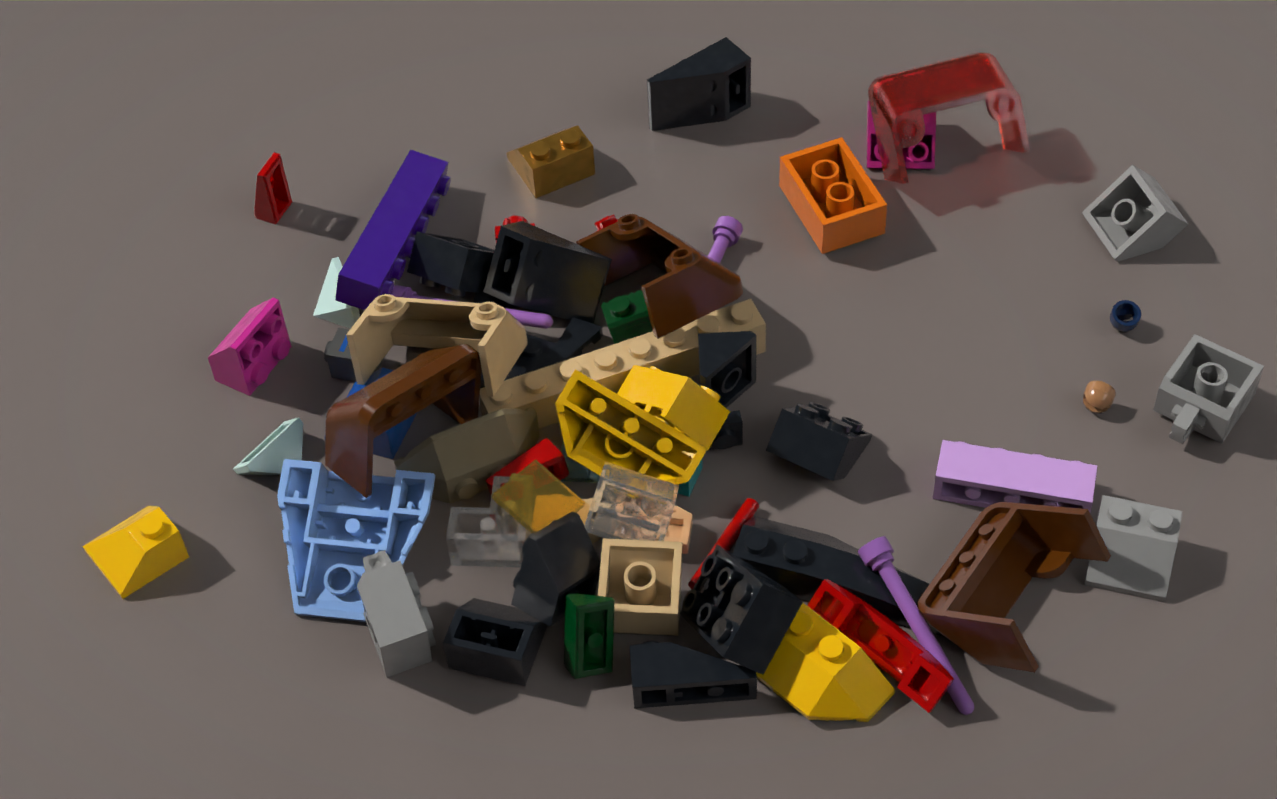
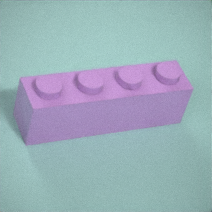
(994, 475)

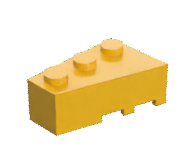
(676, 402)

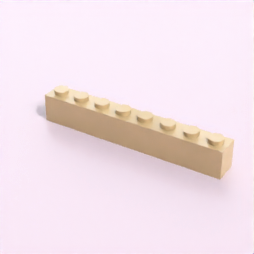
(611, 365)

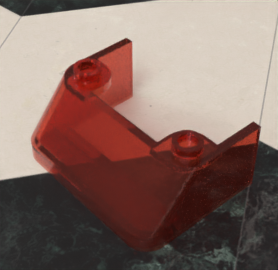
(907, 95)

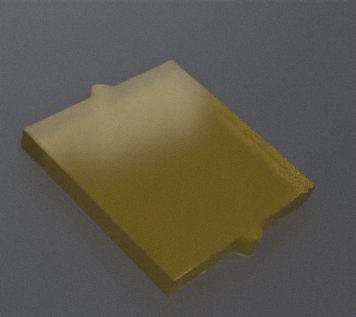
(536, 497)

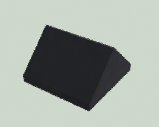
(727, 363)

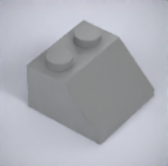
(1134, 215)
(1140, 545)

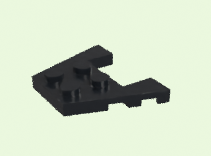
(543, 353)

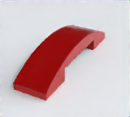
(885, 644)

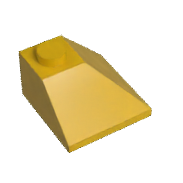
(137, 550)

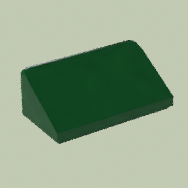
(588, 635)

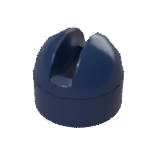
(1123, 311)

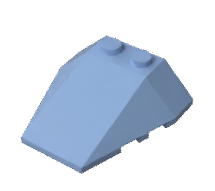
(335, 527)

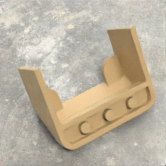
(437, 325)

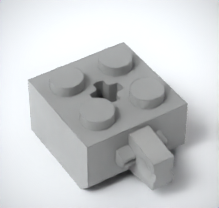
(1207, 390)
(395, 614)

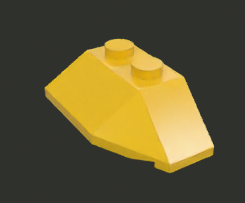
(610, 429)
(825, 672)

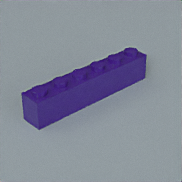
(392, 230)

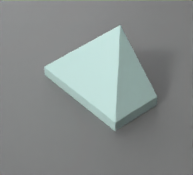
(327, 307)
(269, 455)

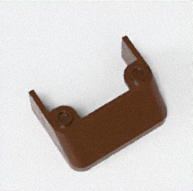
(692, 282)
(440, 376)
(992, 569)

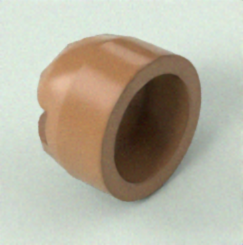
(1098, 396)

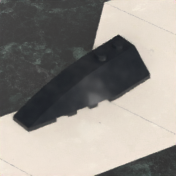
(804, 558)

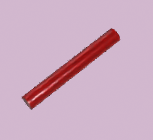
(732, 532)

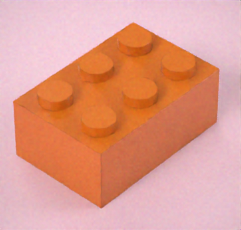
(832, 195)

